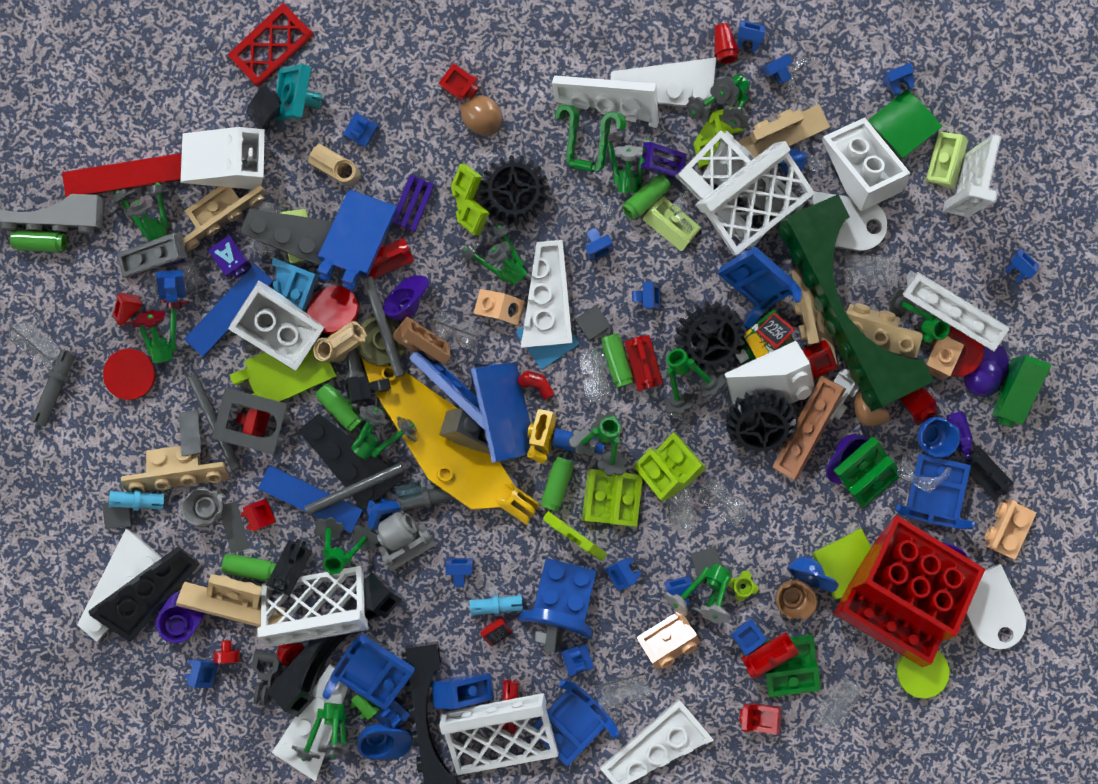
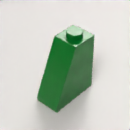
(1019, 390)

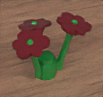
(158, 347)

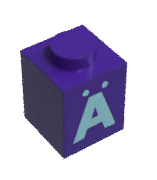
(230, 257)

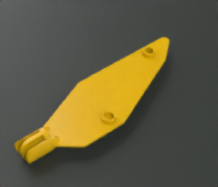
(452, 467)

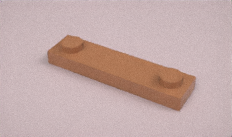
(809, 427)

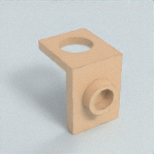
(496, 306)
(944, 357)

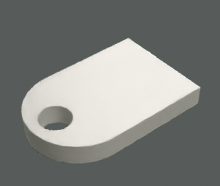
(854, 232)
(995, 608)

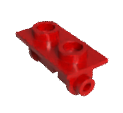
(391, 258)
(643, 362)
(770, 655)

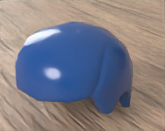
(938, 437)

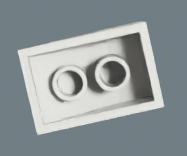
(865, 164)
(276, 325)
(778, 371)

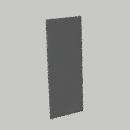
(189, 432)
(234, 527)

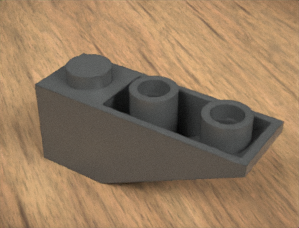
(465, 431)

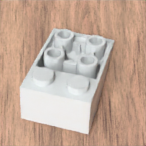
(223, 157)

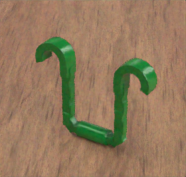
(604, 129)

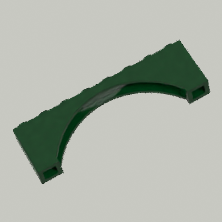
(811, 243)

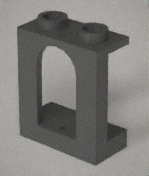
(273, 407)

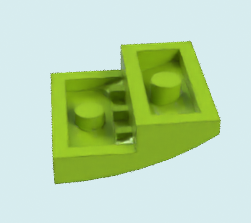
(669, 467)
(612, 498)
(842, 558)

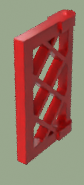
(268, 23)

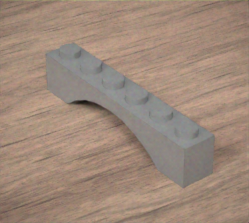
(74, 211)

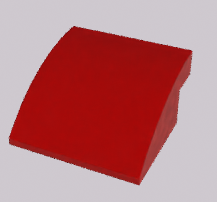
(910, 592)

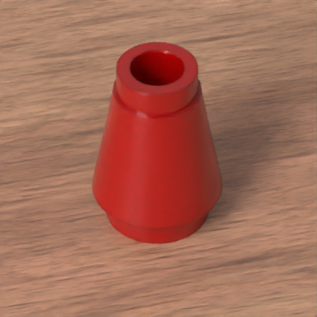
(724, 44)

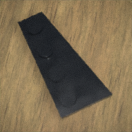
(336, 451)
(143, 596)

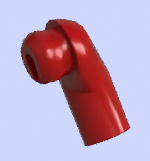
(538, 381)

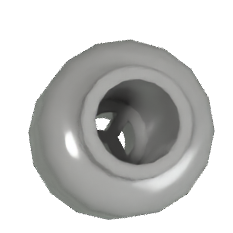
(397, 531)

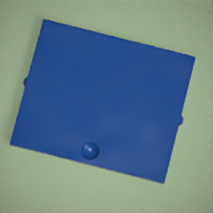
(502, 410)

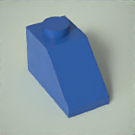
(462, 691)

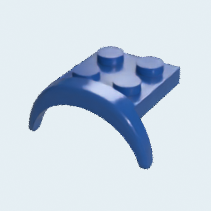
(759, 282)
(945, 501)
(562, 597)
(370, 672)
(575, 721)

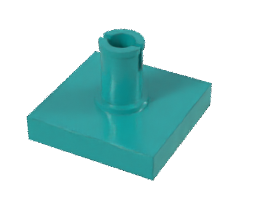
(293, 92)

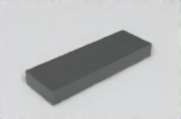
(152, 255)

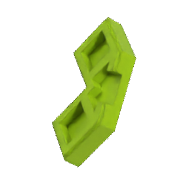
(709, 130)
(463, 188)
(575, 536)

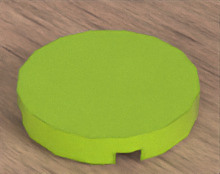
(923, 681)

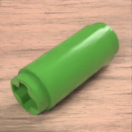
(646, 197)
(38, 241)
(617, 360)
(339, 407)
(557, 484)
(247, 567)

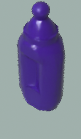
(959, 420)

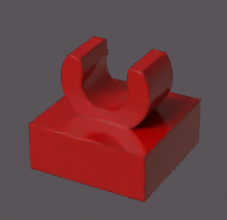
(254, 422)
(258, 515)

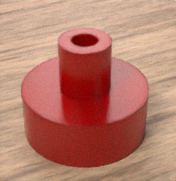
(288, 652)
(226, 654)

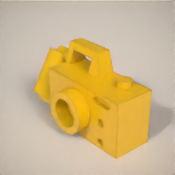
(541, 435)

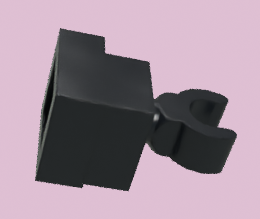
(360, 390)

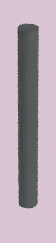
(383, 327)
(211, 418)
(354, 489)

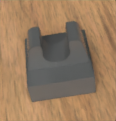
(551, 637)

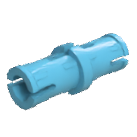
(136, 500)
(496, 605)

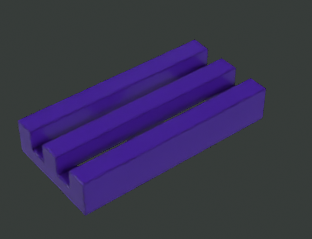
(649, 157)
(420, 183)

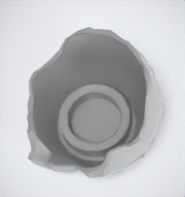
(202, 507)

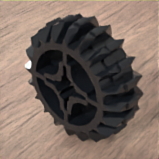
(525, 188)
(718, 317)
(776, 416)

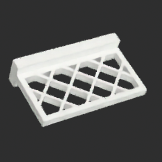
(748, 177)
(974, 180)
(700, 188)
(954, 310)
(314, 627)
(490, 716)

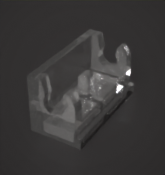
(871, 269)

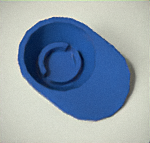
(812, 573)
(382, 743)

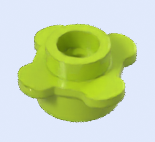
(750, 587)

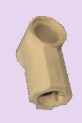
(333, 164)
(340, 343)

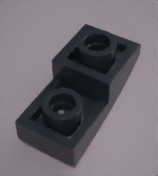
(264, 107)

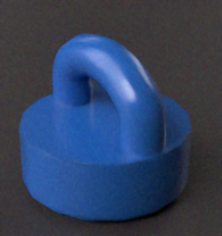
(798, 157)

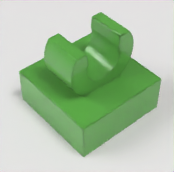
(366, 707)

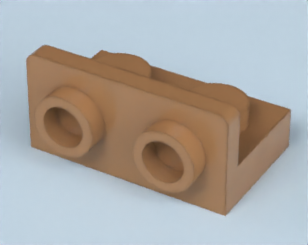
(420, 339)

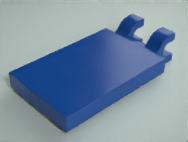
(355, 237)

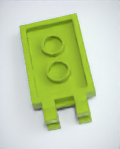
(280, 382)

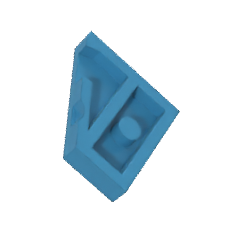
(294, 283)

